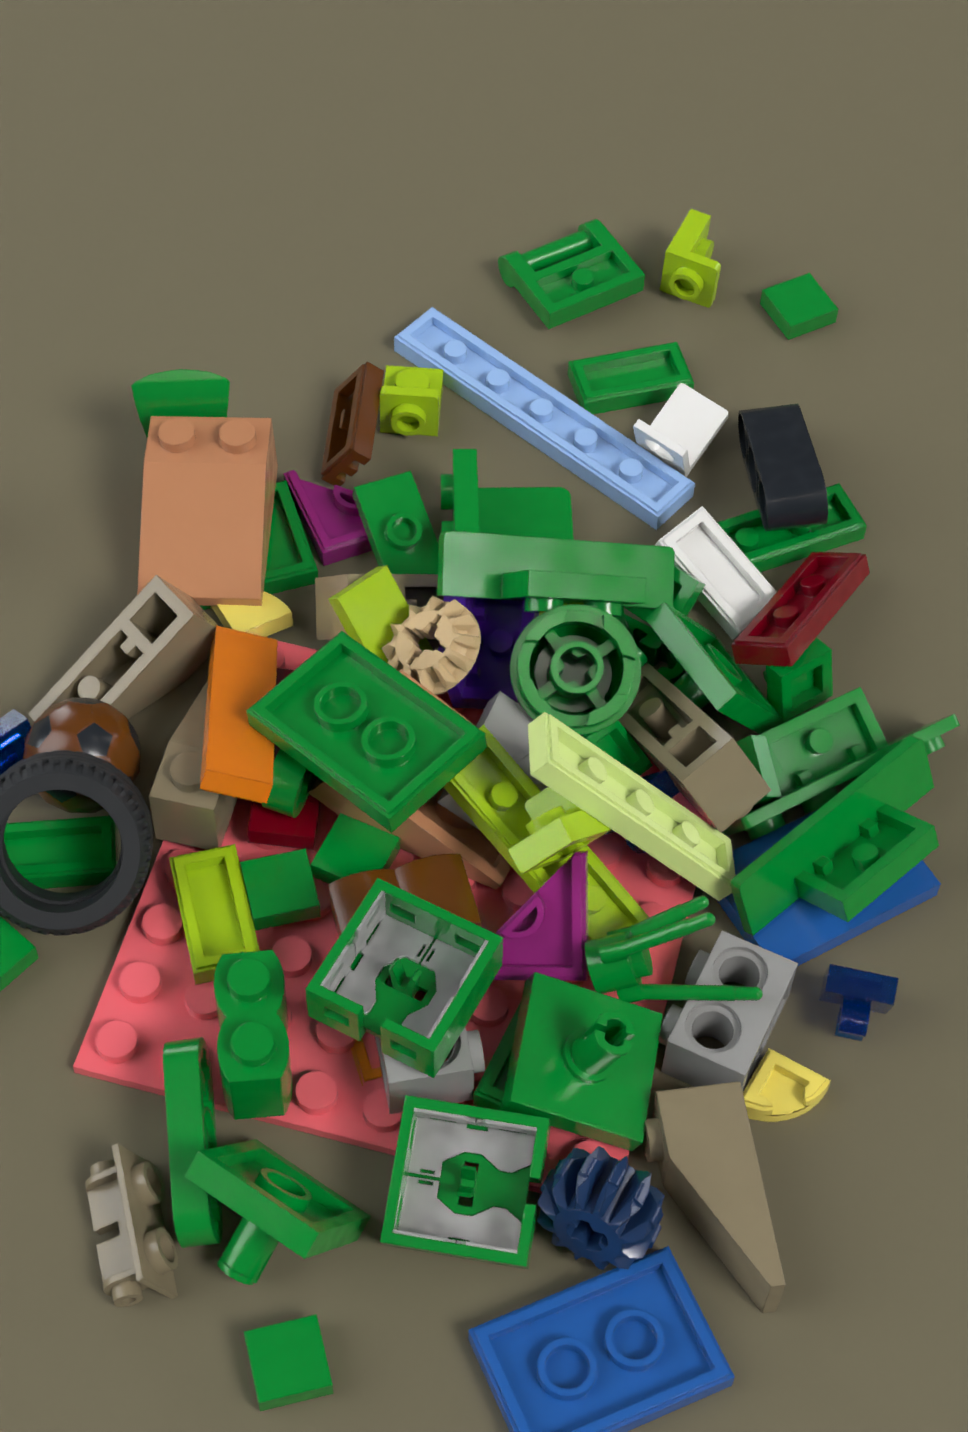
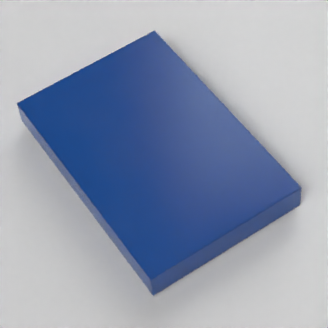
(809, 931)
(603, 1352)

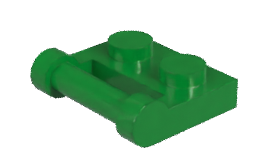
(573, 274)

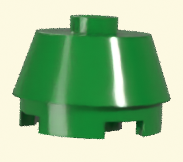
(576, 667)

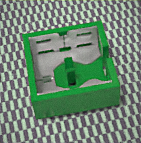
(420, 951)
(432, 1175)

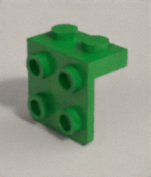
(502, 510)

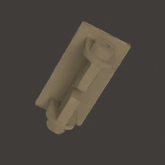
(128, 1197)

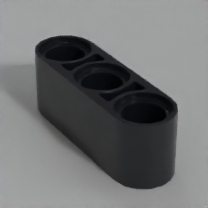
(782, 467)

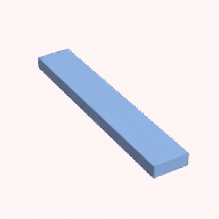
(546, 418)

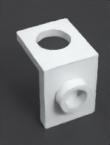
(682, 429)

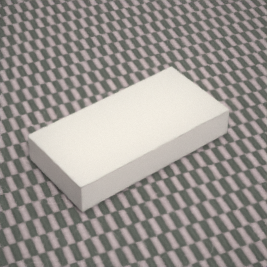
(733, 584)

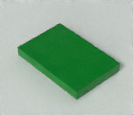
(367, 730)

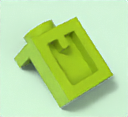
(687, 262)
(411, 401)
(555, 831)

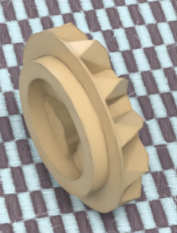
(452, 627)

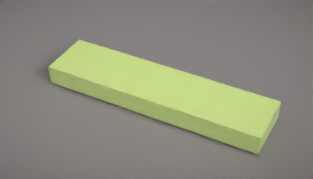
(630, 805)

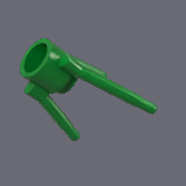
(624, 958)

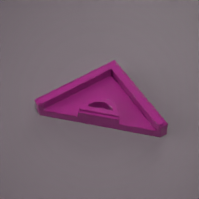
(329, 519)
(550, 928)

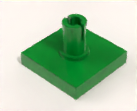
(712, 671)
(583, 1061)
(276, 1207)

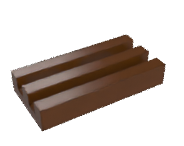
(352, 424)

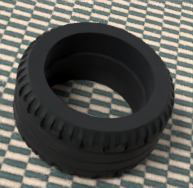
(84, 910)

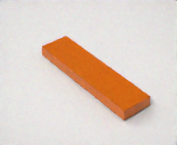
(234, 754)

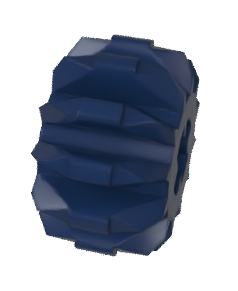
(601, 1208)

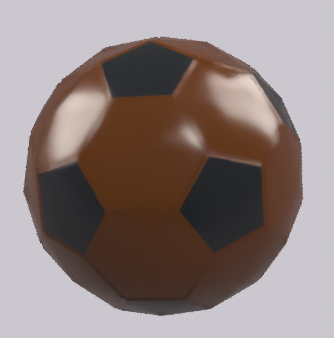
(89, 728)

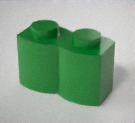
(253, 1034)

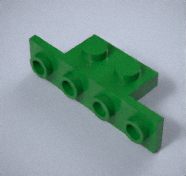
(555, 571)
(823, 751)
(846, 847)

